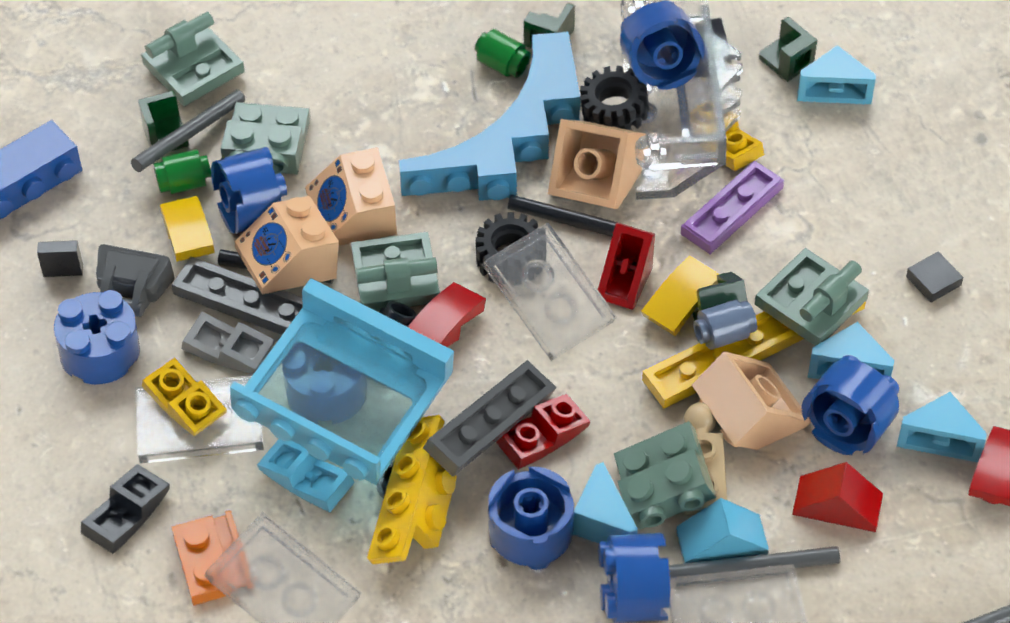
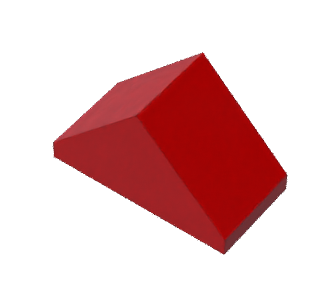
(627, 265)
(839, 497)

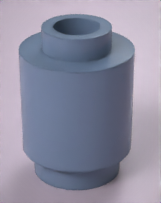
(725, 324)

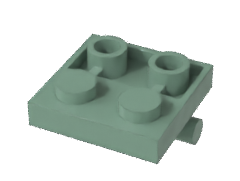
(191, 59)
(395, 270)
(813, 296)

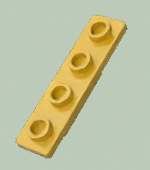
(414, 499)

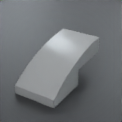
(226, 346)

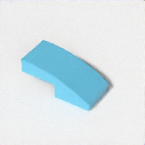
(305, 475)

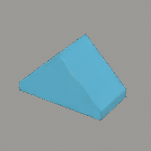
(836, 79)
(850, 341)
(943, 430)
(601, 509)
(721, 533)

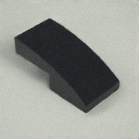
(127, 509)

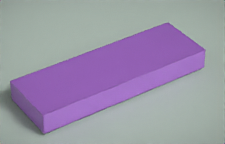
(732, 207)

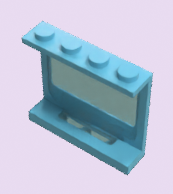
(345, 383)

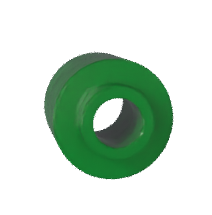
(502, 53)
(182, 172)

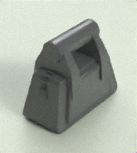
(133, 275)

